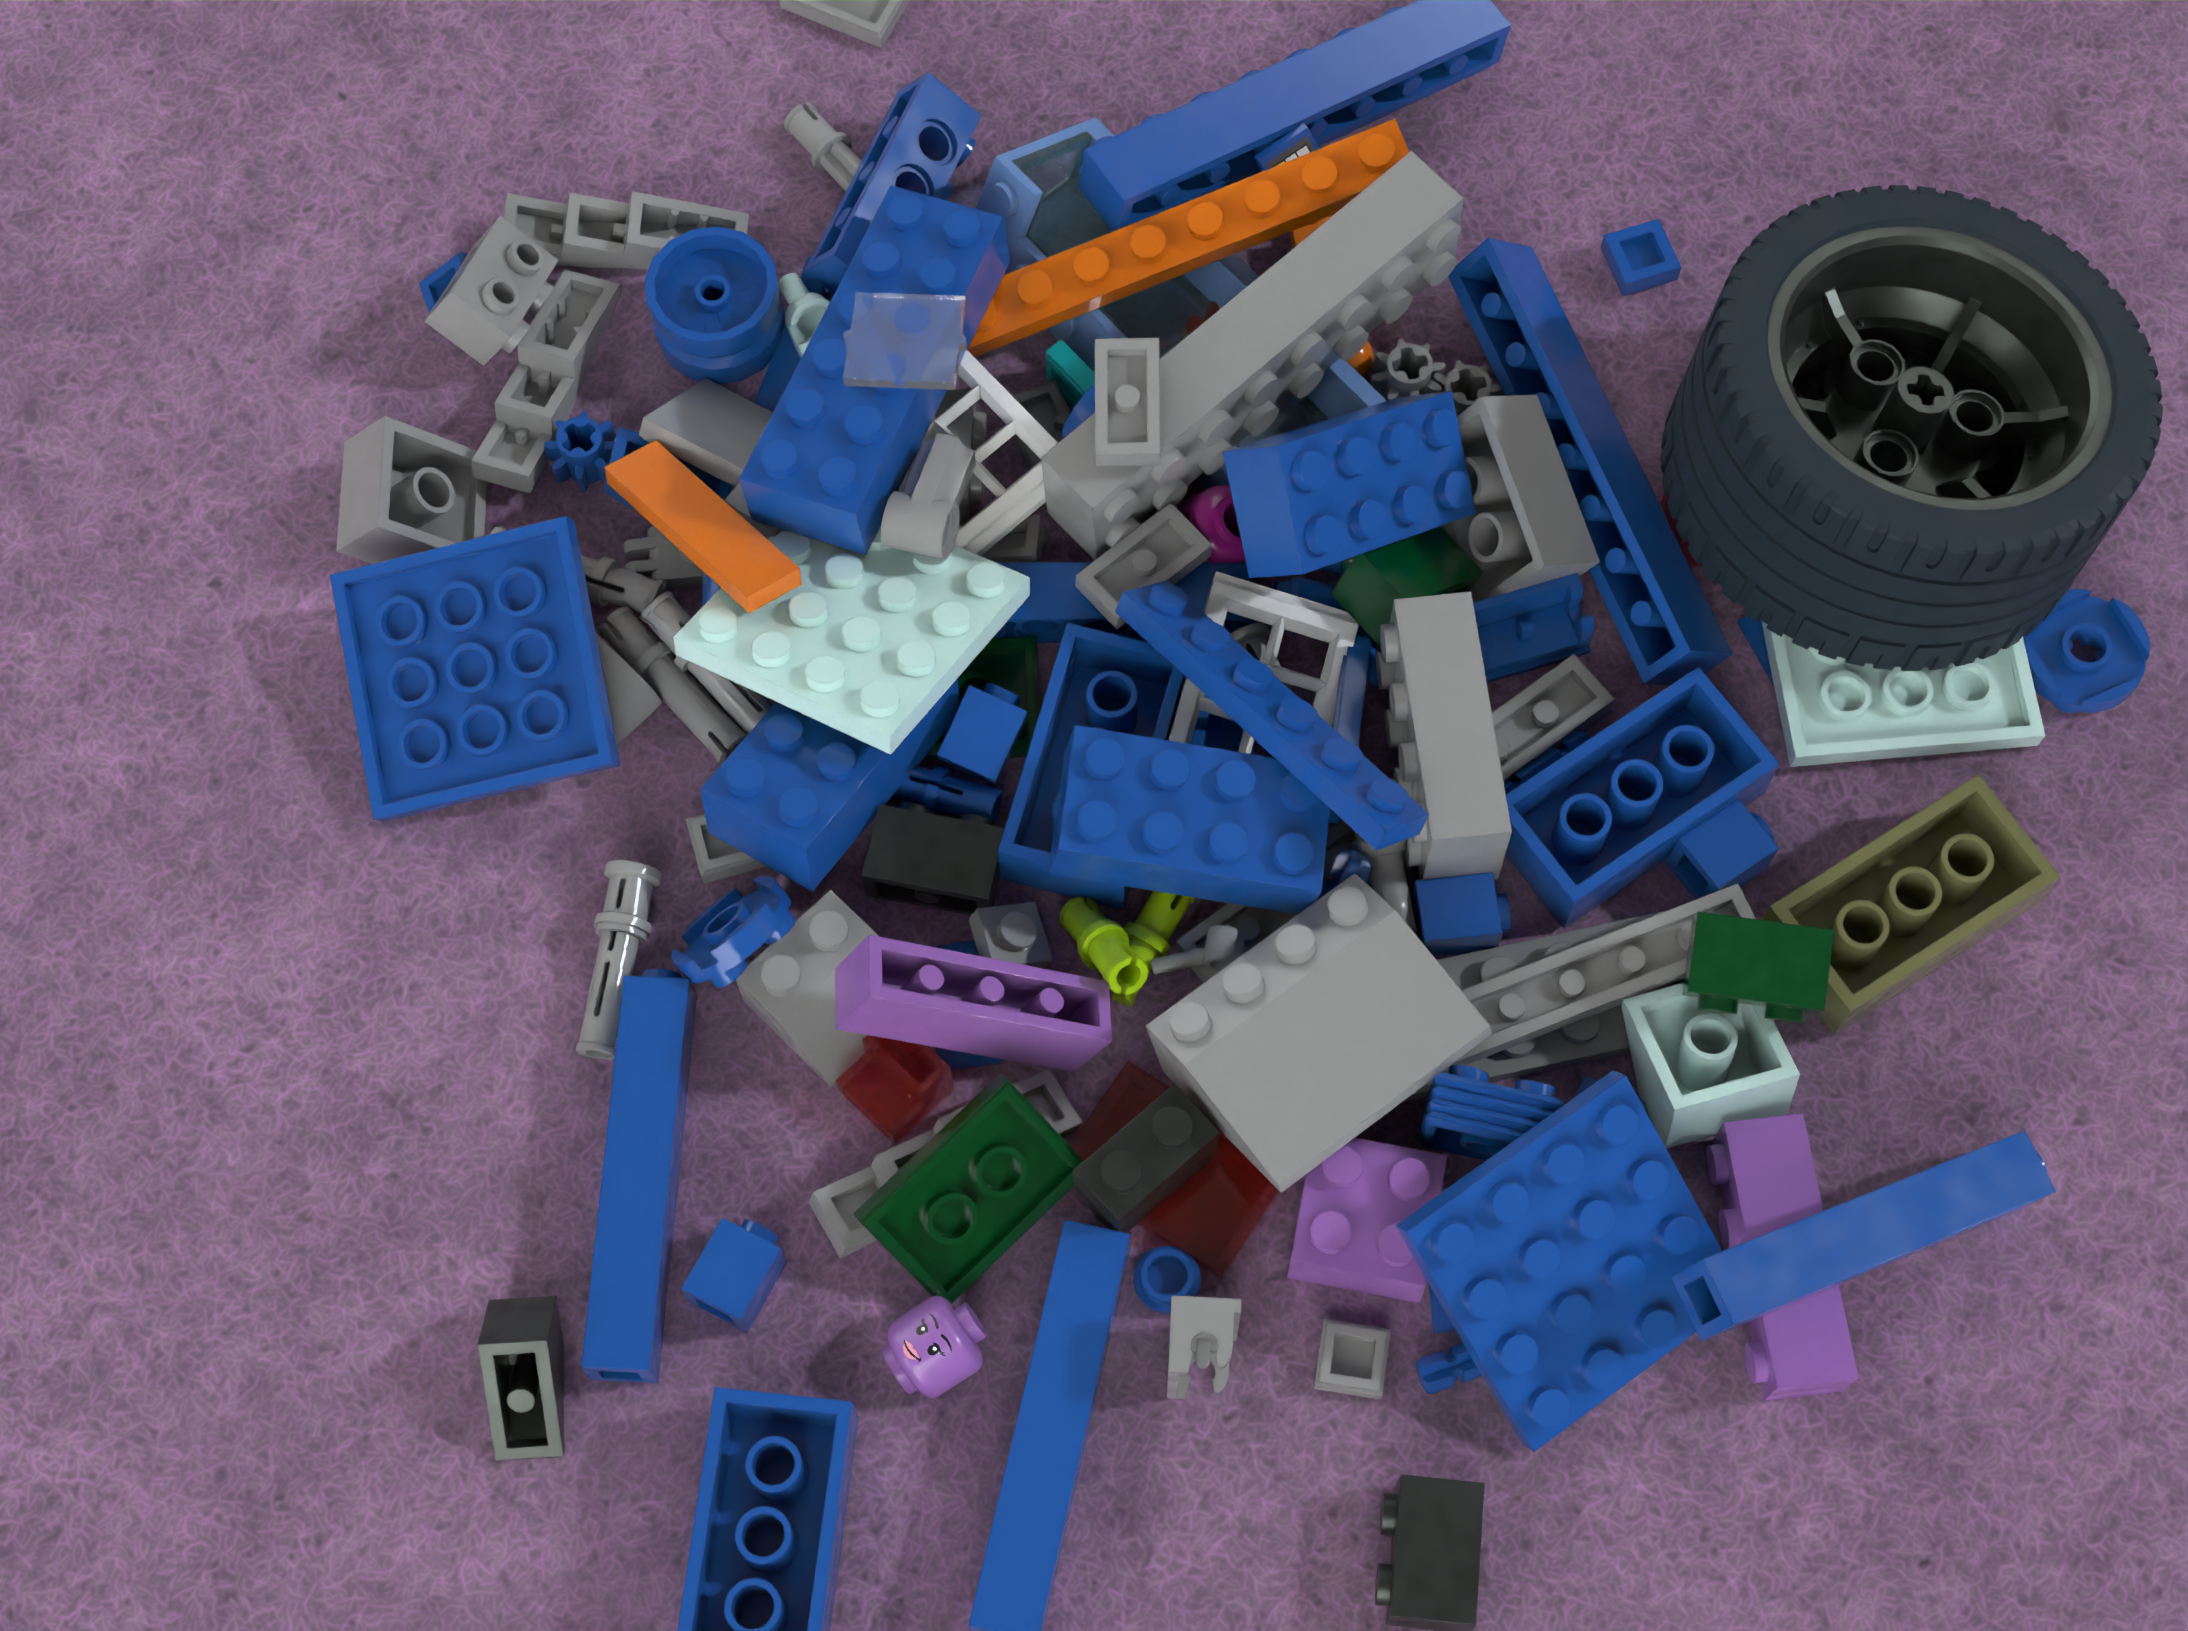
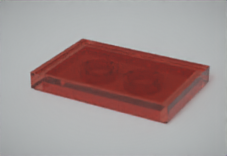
(1214, 1208)

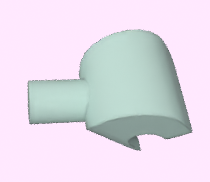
(803, 312)

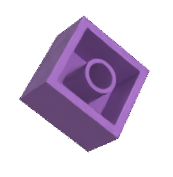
(1350, 1217)

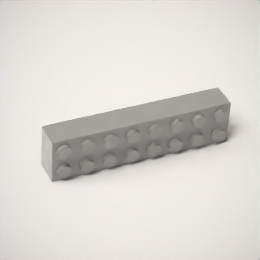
(1266, 350)

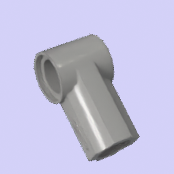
(927, 510)

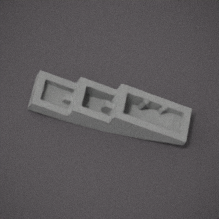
(611, 232)
(546, 381)
(839, 1200)

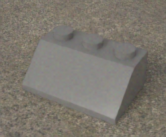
(1529, 510)

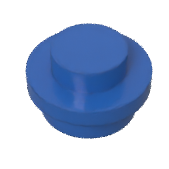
(1165, 1273)

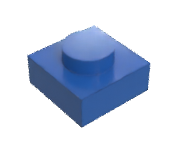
(1640, 257)

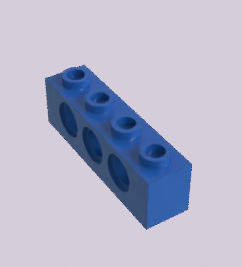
(915, 150)

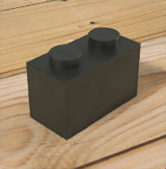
(933, 859)
(1146, 1161)
(1433, 1553)

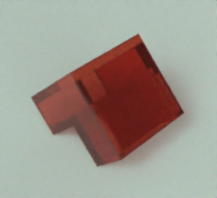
(896, 1084)

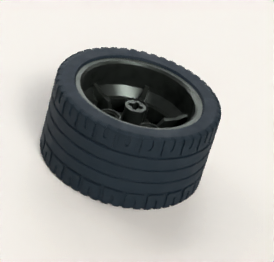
(1932, 367)

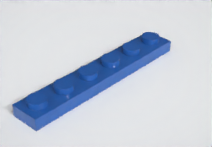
(1273, 714)

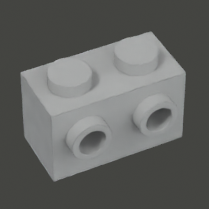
(493, 292)

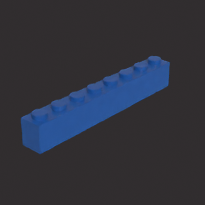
(1326, 87)
(1641, 562)

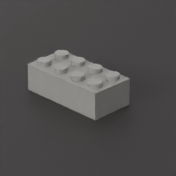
(1444, 735)

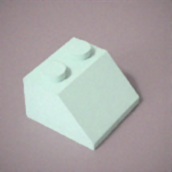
(1705, 1065)

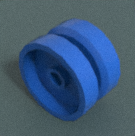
(715, 304)

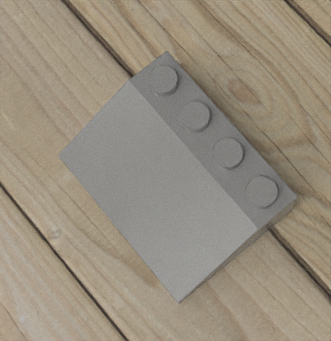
(1316, 1032)

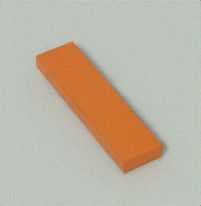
(703, 526)

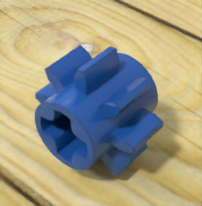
(581, 450)

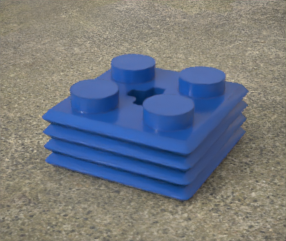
(1480, 1117)

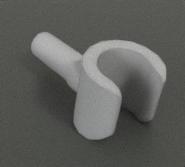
(1221, 949)

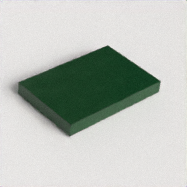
(971, 1190)

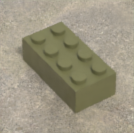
(1918, 898)

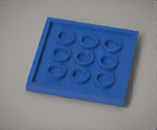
(474, 669)
(1565, 1258)

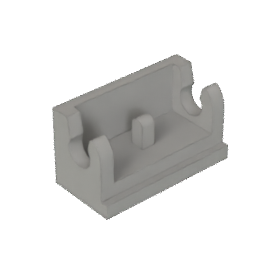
(1204, 1333)

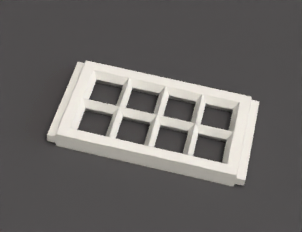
(1025, 494)
(1281, 612)

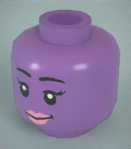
(934, 1346)

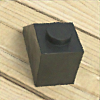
(523, 1377)

